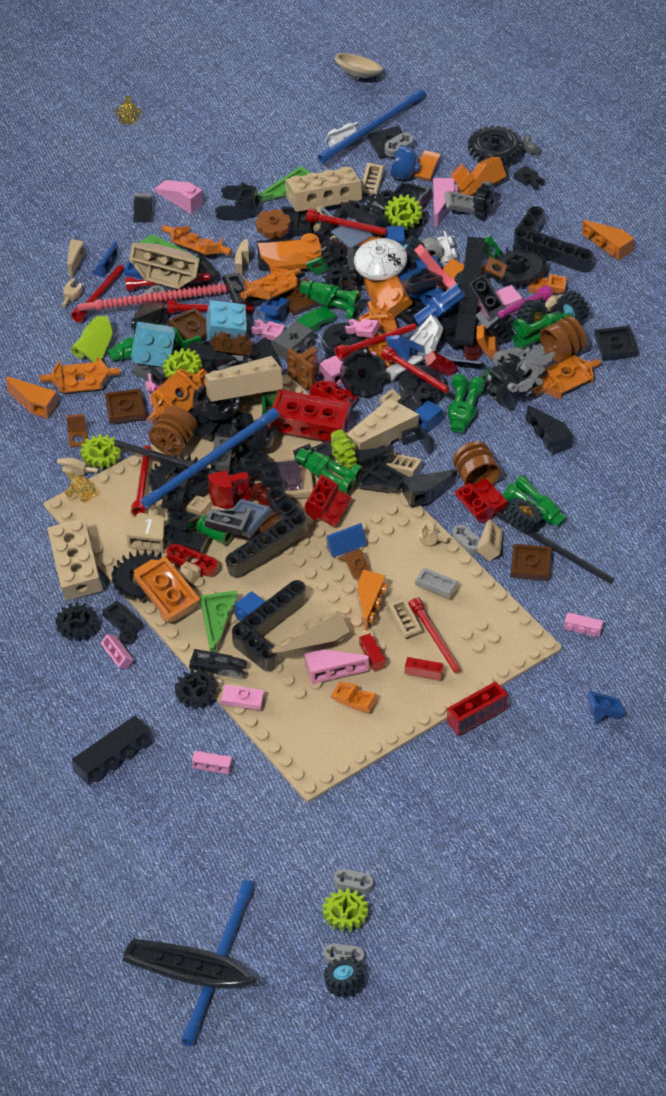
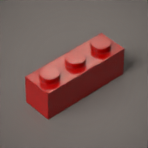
(440, 363)
(370, 648)
(424, 668)

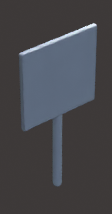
(349, 236)
(451, 358)

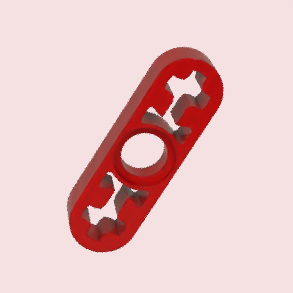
(187, 553)

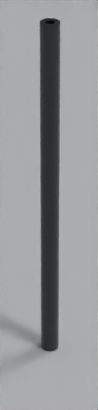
(165, 458)
(562, 551)

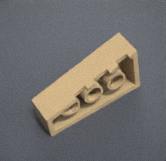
(383, 426)

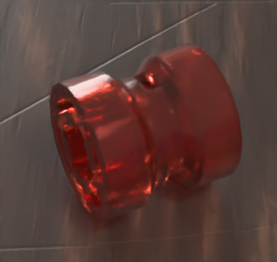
(472, 352)
(259, 494)

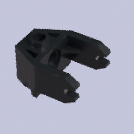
(246, 202)

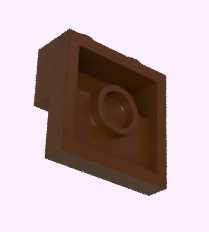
(230, 343)

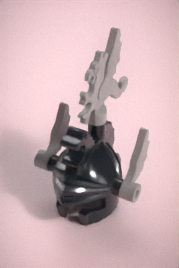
(507, 383)

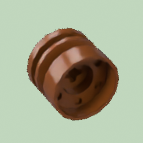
(563, 338)
(172, 430)
(476, 462)

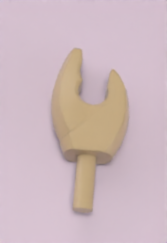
(71, 293)
(551, 303)
(75, 465)

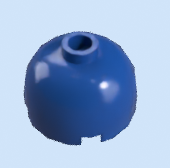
(405, 163)

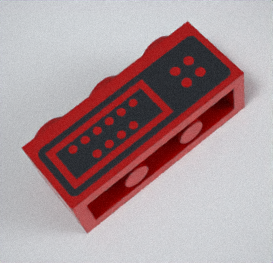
(477, 708)

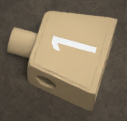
(147, 531)

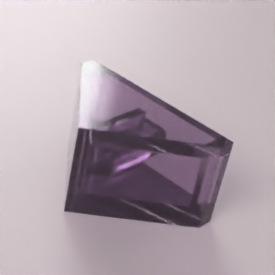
(289, 474)

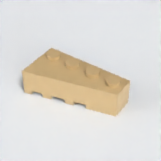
(244, 379)

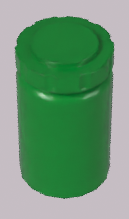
(217, 535)

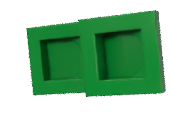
(317, 317)

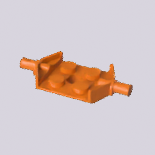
(206, 246)
(272, 284)
(387, 324)
(66, 376)
(557, 382)
(165, 394)

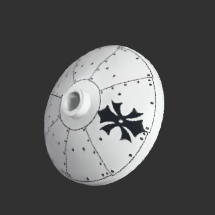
(380, 259)

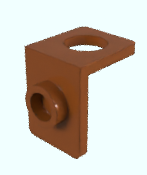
(488, 267)
(76, 427)
(356, 562)

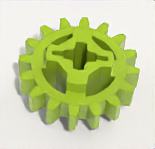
(403, 211)
(182, 360)
(343, 449)
(100, 451)
(335, 906)

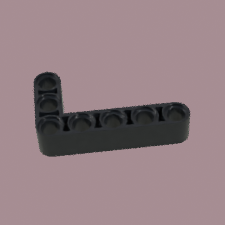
(553, 249)
(270, 536)
(249, 631)

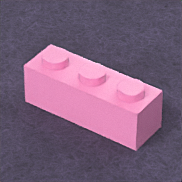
(583, 625)
(117, 651)
(212, 762)

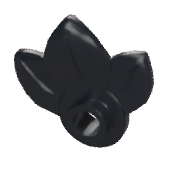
(379, 201)

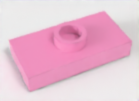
(242, 697)

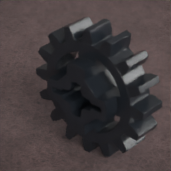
(484, 199)
(334, 252)
(344, 280)
(76, 621)
(196, 687)

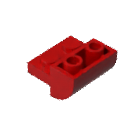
(330, 390)
(227, 490)
(481, 500)
(326, 502)

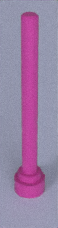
(543, 294)

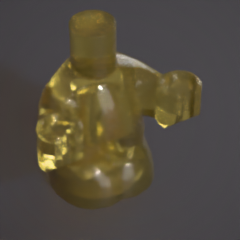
(127, 111)
(80, 485)

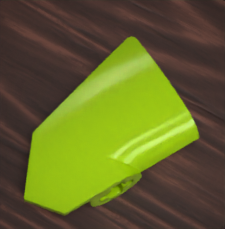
(94, 339)

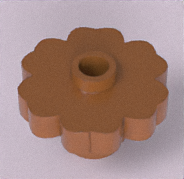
(273, 224)

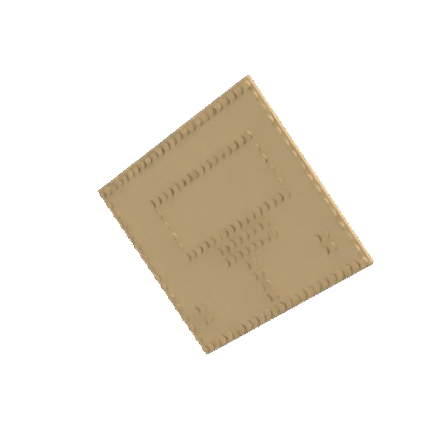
(299, 724)

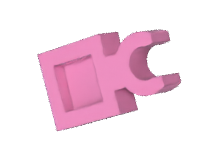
(364, 328)
(269, 330)

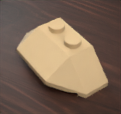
(164, 264)

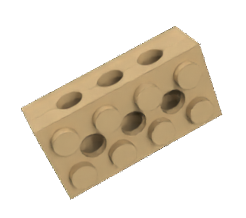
(325, 193)
(80, 579)

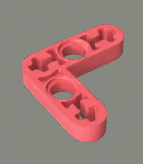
(431, 264)

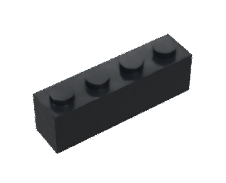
(111, 750)

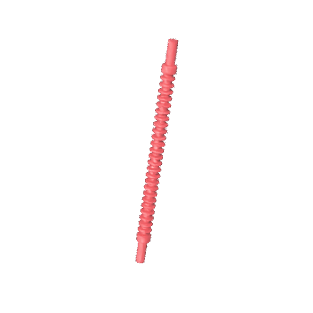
(99, 304)

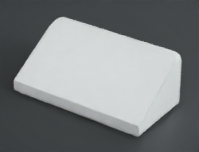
(396, 370)

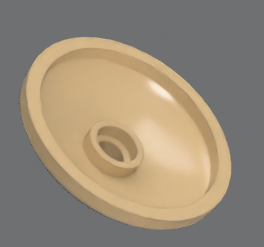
(357, 65)

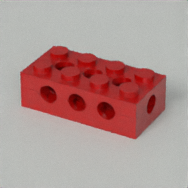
(310, 415)

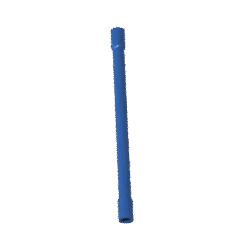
(331, 152)
(156, 495)
(242, 898)

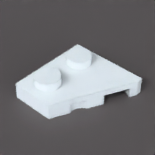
(428, 335)

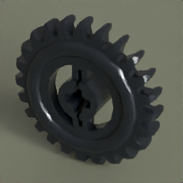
(495, 138)
(519, 262)
(159, 475)
(122, 572)

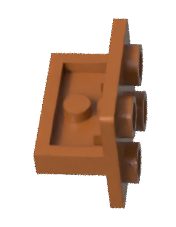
(303, 367)

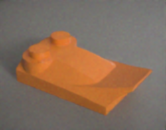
(291, 253)
(388, 294)
(166, 589)

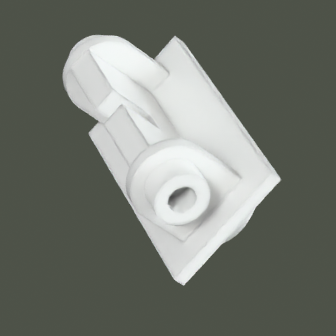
(335, 136)
(448, 251)

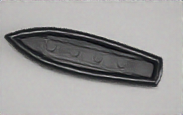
(187, 964)

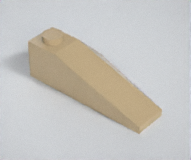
(317, 630)

